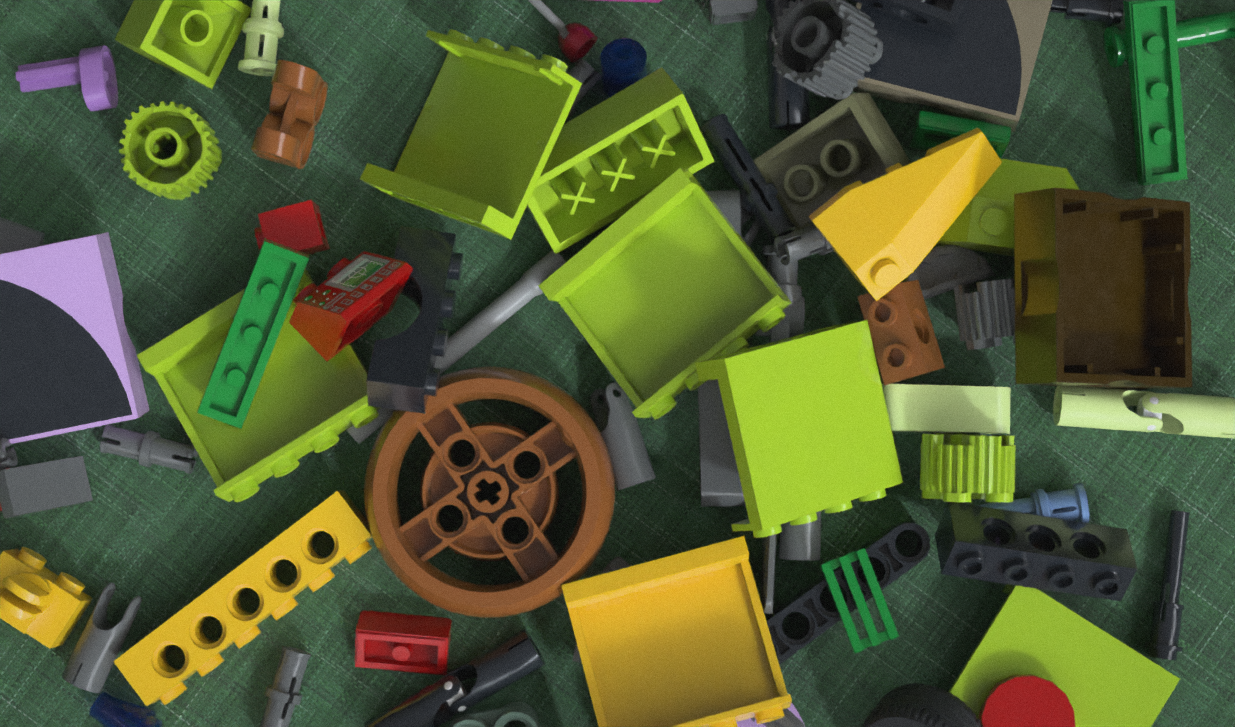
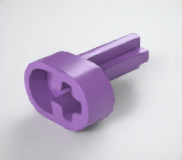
(91, 69)

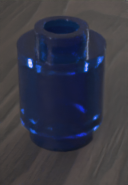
(622, 64)

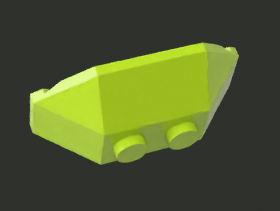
(989, 217)

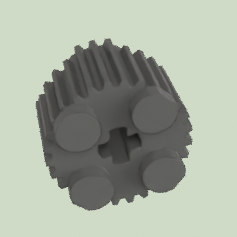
(826, 46)
(986, 314)

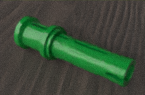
(1189, 33)

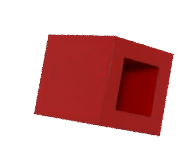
(295, 227)

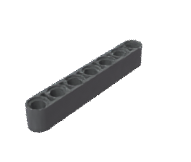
(718, 468)

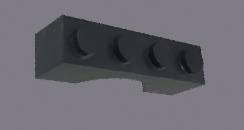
(403, 365)

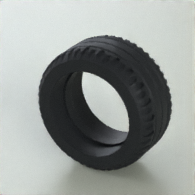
(921, 707)

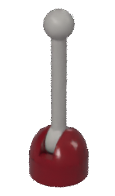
(573, 39)

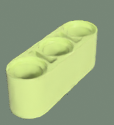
(948, 408)

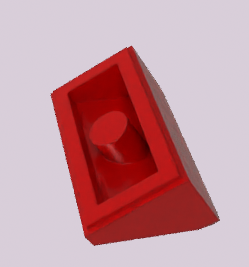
(402, 642)

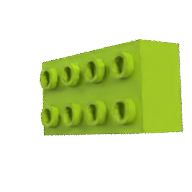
(615, 159)

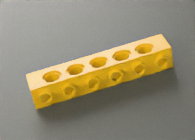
(146, 661)

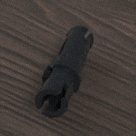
(758, 194)

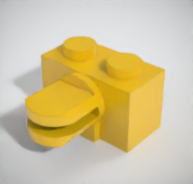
(38, 599)

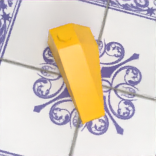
(898, 218)

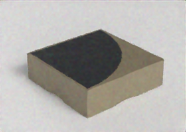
(968, 76)

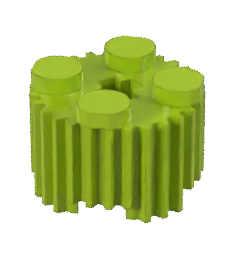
(145, 152)
(967, 467)

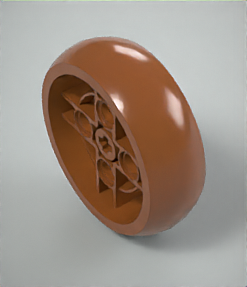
(481, 536)

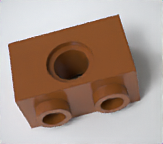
(902, 333)

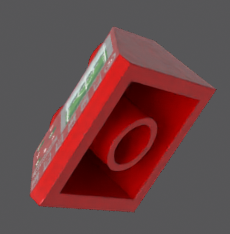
(348, 301)

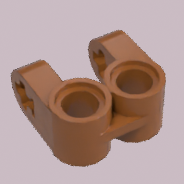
(294, 112)

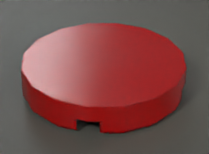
(1026, 703)

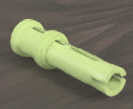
(261, 30)

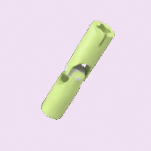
(1155, 411)

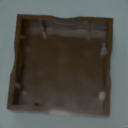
(1101, 290)

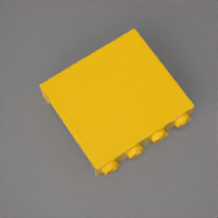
(678, 642)

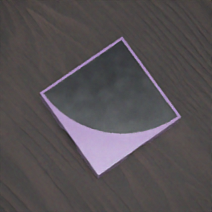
(65, 341)

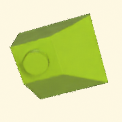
(185, 34)

